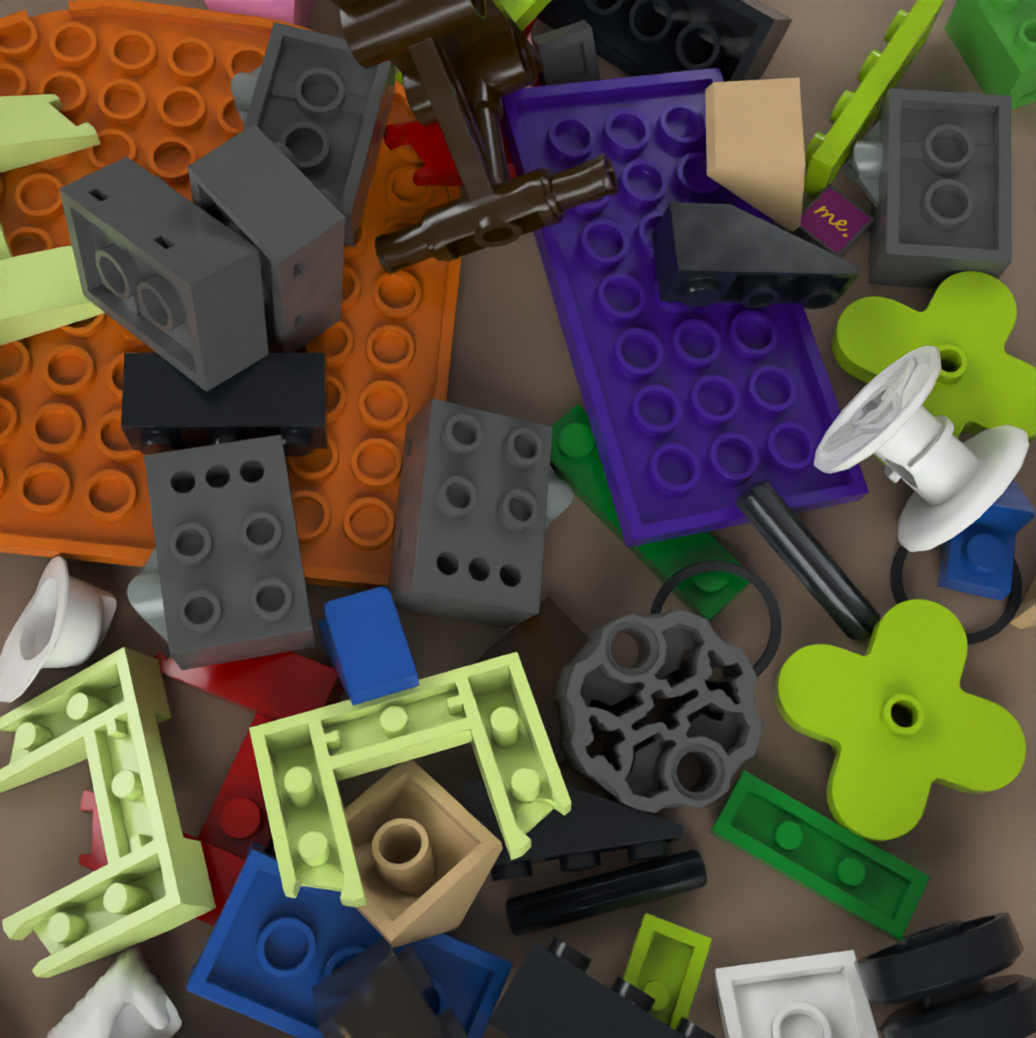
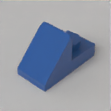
(983, 553)
(367, 645)

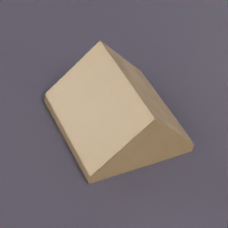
(758, 144)
(417, 855)

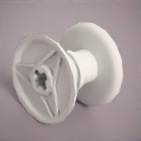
(948, 477)

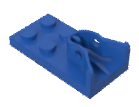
(278, 947)

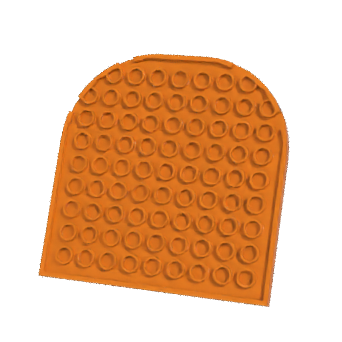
(163, 97)

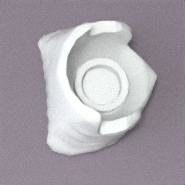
(122, 1005)

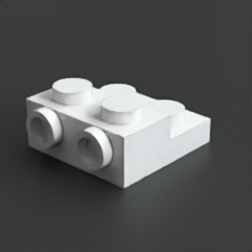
(795, 998)

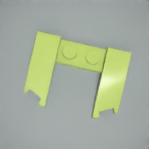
(40, 287)
(313, 750)
(151, 871)

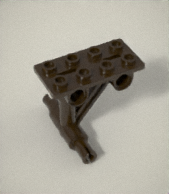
(454, 71)

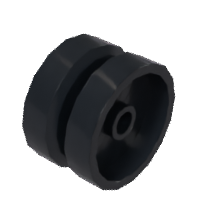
(947, 976)

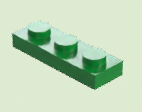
(820, 855)

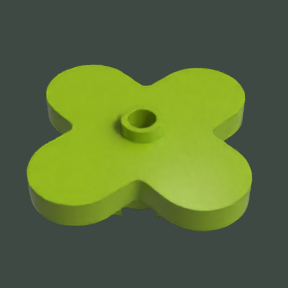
(969, 326)
(888, 769)

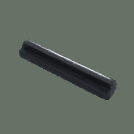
(808, 560)
(605, 892)

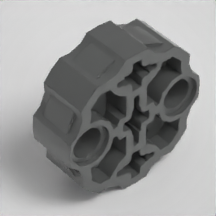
(649, 774)

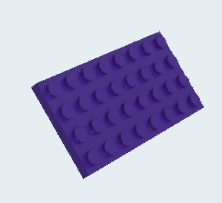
(674, 393)

